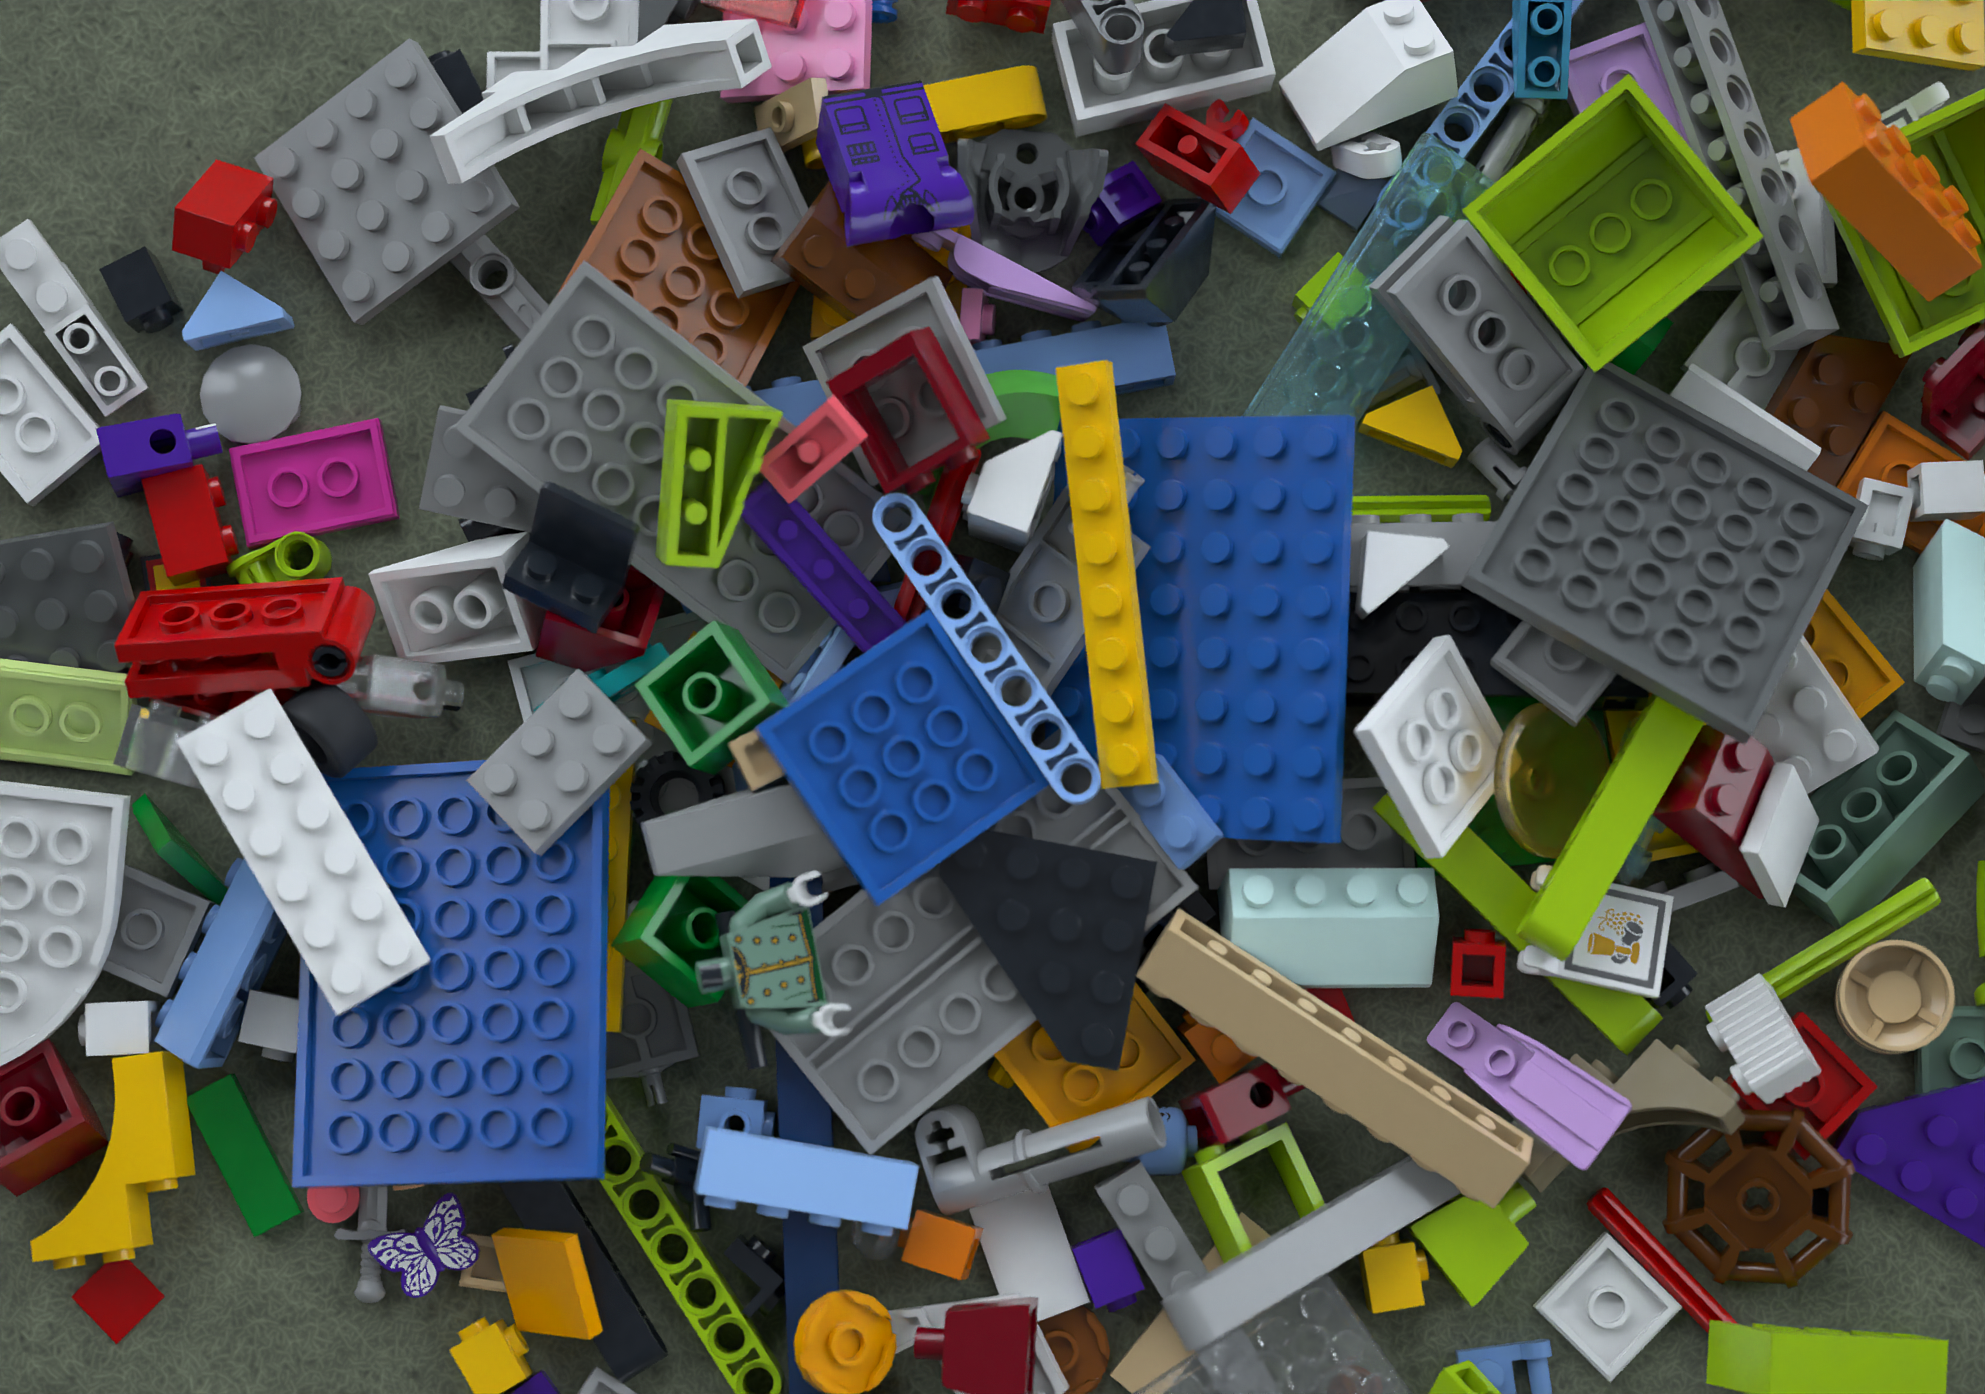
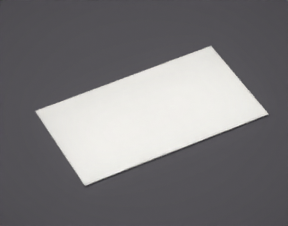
(1030, 1251)

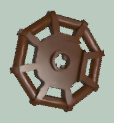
(1756, 1227)

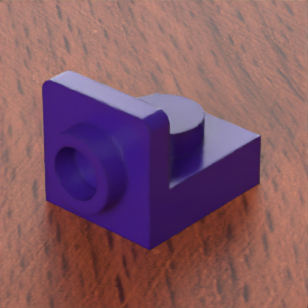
(1124, 199)

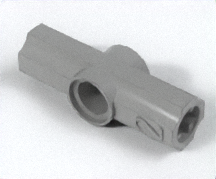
(513, 302)

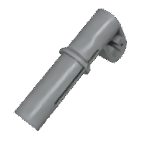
(981, 1175)

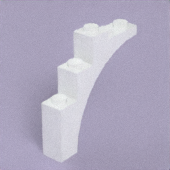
(596, 84)

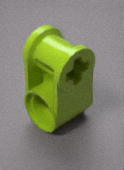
(276, 561)

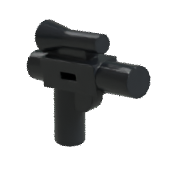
(681, 1174)

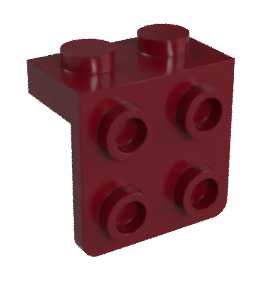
(1956, 395)

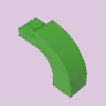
(1029, 405)

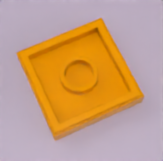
(547, 1282)

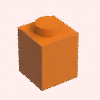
(940, 1244)

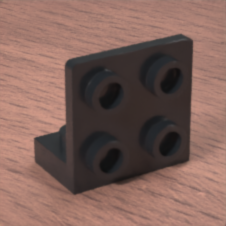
(574, 558)

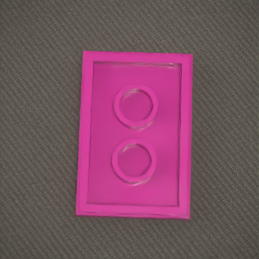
(314, 482)

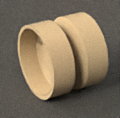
(1894, 997)

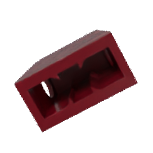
(1226, 1107)
(984, 1346)

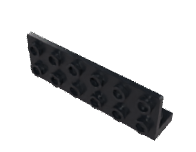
(1404, 624)

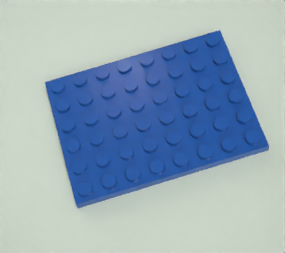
(1241, 614)
(495, 1045)

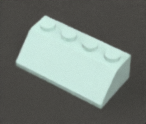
(1335, 924)

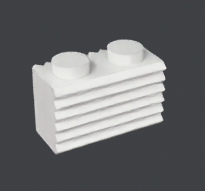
(1761, 1039)

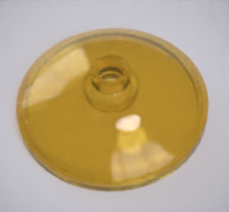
(1546, 777)

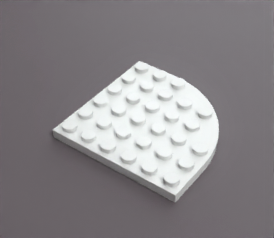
(56, 904)

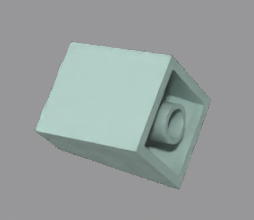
(1950, 613)

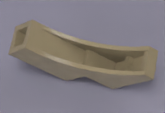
(1662, 1091)

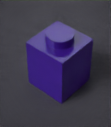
(1108, 1270)

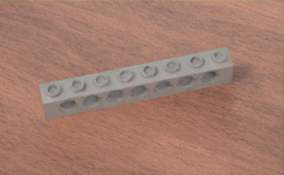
(1734, 145)

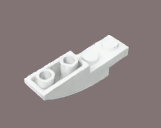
(69, 318)

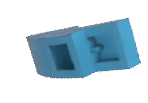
(1541, 48)

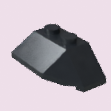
(1153, 264)

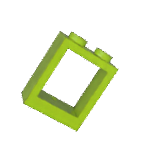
(1213, 1199)

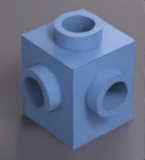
(740, 1101)

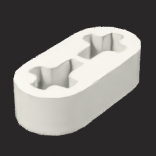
(1368, 156)

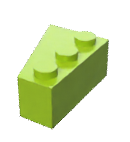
(706, 475)

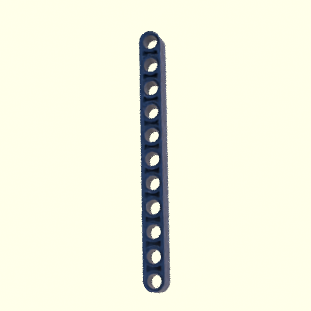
(809, 1248)

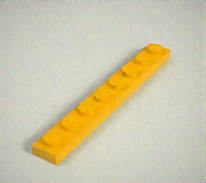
(1106, 574)

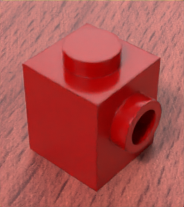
(1478, 964)

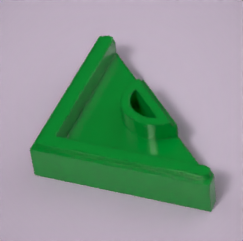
(177, 850)

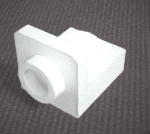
(1884, 521)

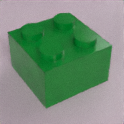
(711, 695)
(676, 930)

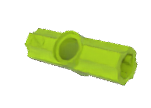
(636, 129)

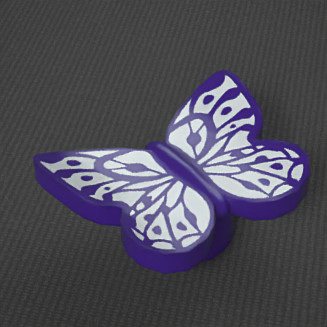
(429, 1249)

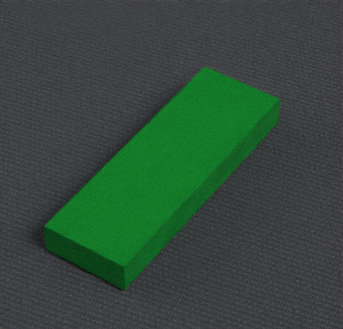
(244, 1155)

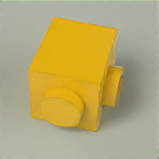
(1393, 1274)
(492, 1356)

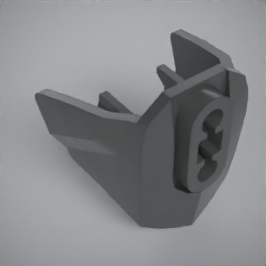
(1058, 186)

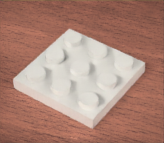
(1434, 746)

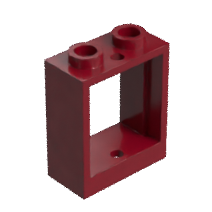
(880, 447)

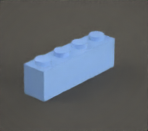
(805, 1179)

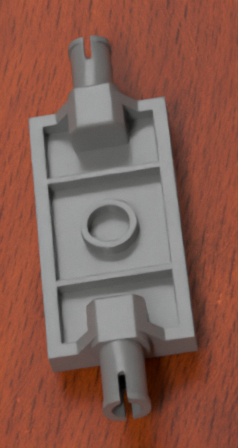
(1044, 601)

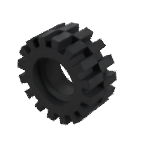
(661, 770)

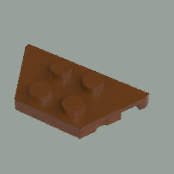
(1835, 396)

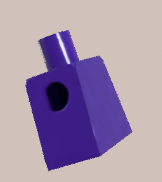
(133, 449)

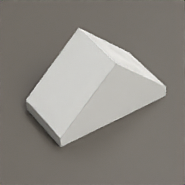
(1390, 563)

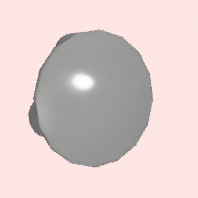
(251, 394)

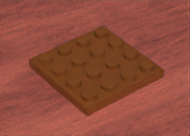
(665, 260)

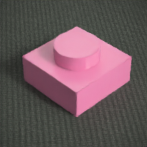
(977, 315)

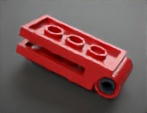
(244, 637)

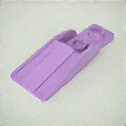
(1003, 278)
(1532, 1084)

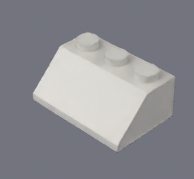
(1011, 492)

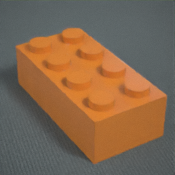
(1887, 191)

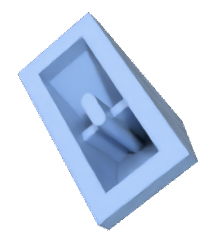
(233, 314)

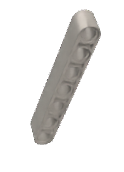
(1304, 1251)

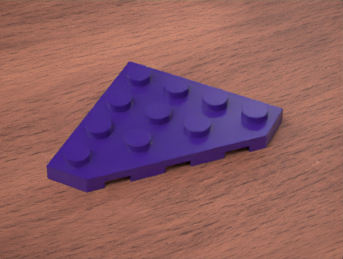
(1926, 1153)

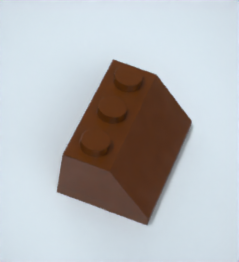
(851, 276)

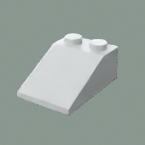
(1372, 73)
(455, 604)

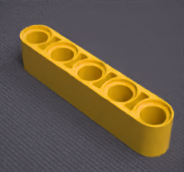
(975, 106)

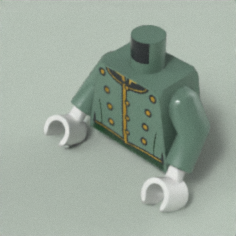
(774, 963)

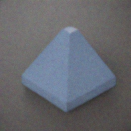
(1350, 198)

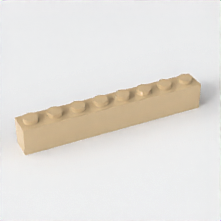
(1336, 1059)

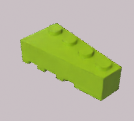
(1823, 1360)

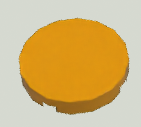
(845, 1343)

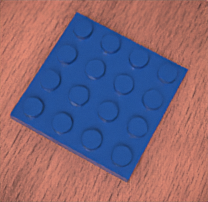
(901, 757)

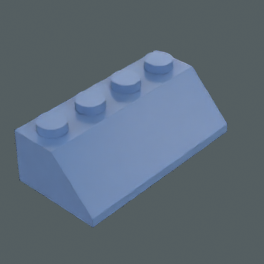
(217, 979)

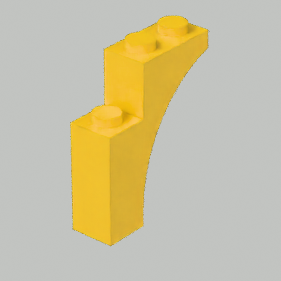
(144, 1155)

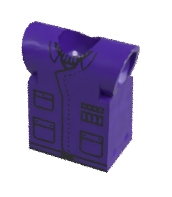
(889, 164)

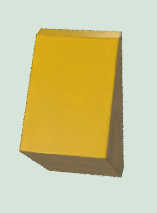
(1415, 425)

